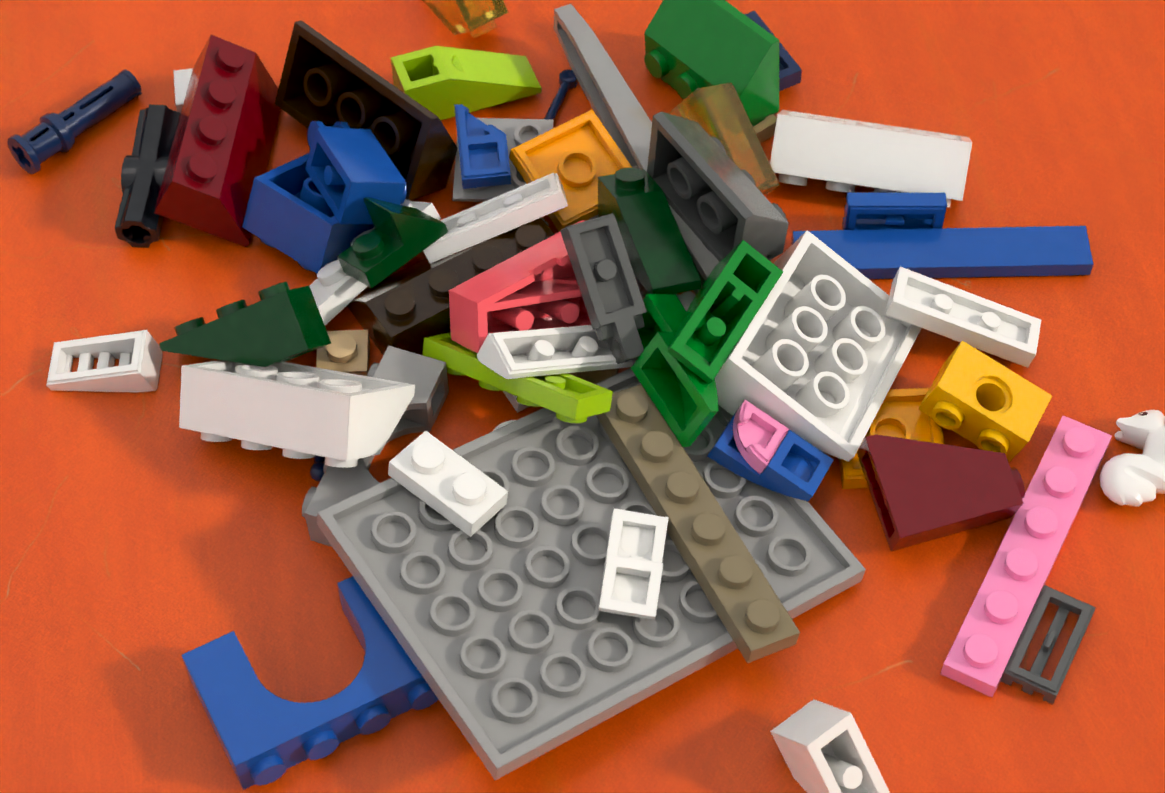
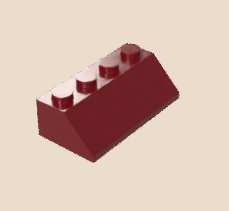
(220, 142)

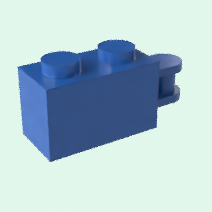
(349, 167)

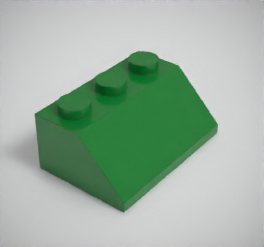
(711, 45)

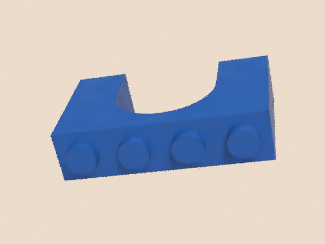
(272, 734)

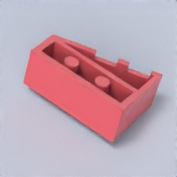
(518, 294)

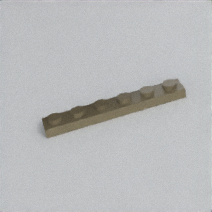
(698, 526)

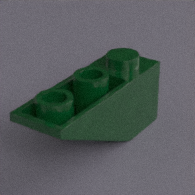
(260, 334)

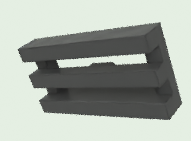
(1031, 680)

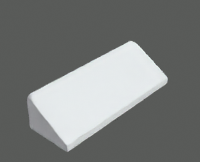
(547, 352)

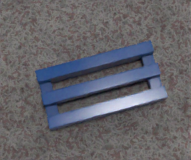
(894, 211)

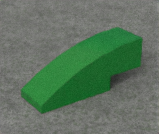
(676, 391)

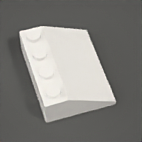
(818, 351)

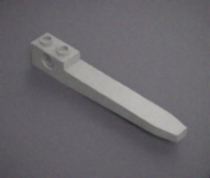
(617, 110)

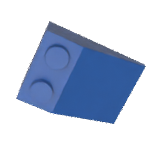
(295, 218)

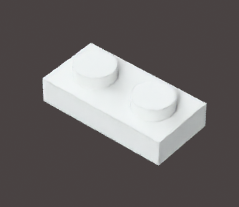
(448, 483)

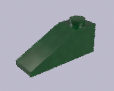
(648, 231)

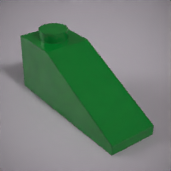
(723, 310)

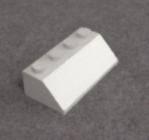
(868, 156)
(292, 409)

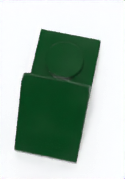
(397, 238)

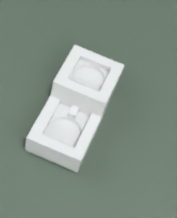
(633, 564)

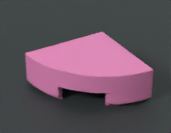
(756, 435)

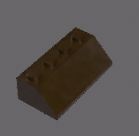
(335, 87)
(417, 298)

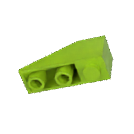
(453, 76)

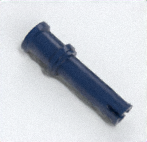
(59, 130)

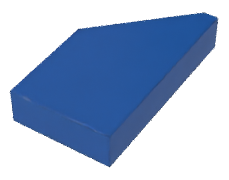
(481, 151)

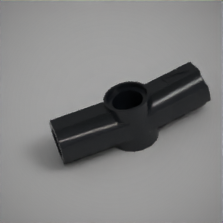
(143, 176)

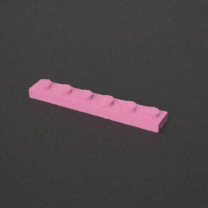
(1025, 557)

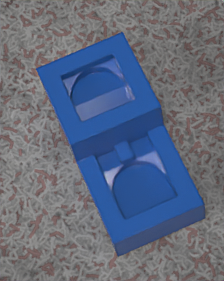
(792, 471)

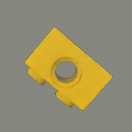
(1010, 402)

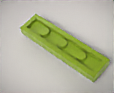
(562, 393)

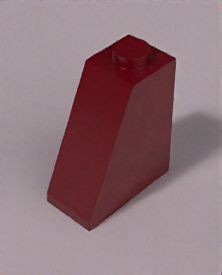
(936, 488)

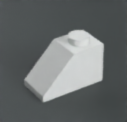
(827, 751)

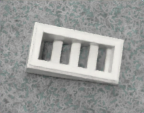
(137, 368)

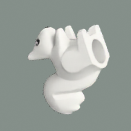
(1137, 477)

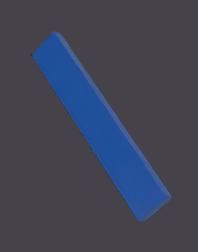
(963, 251)

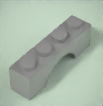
(430, 394)

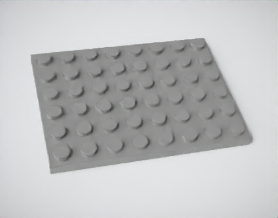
(512, 613)

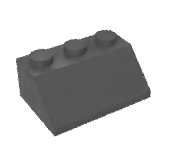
(711, 190)

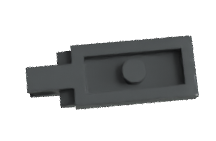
(607, 284)

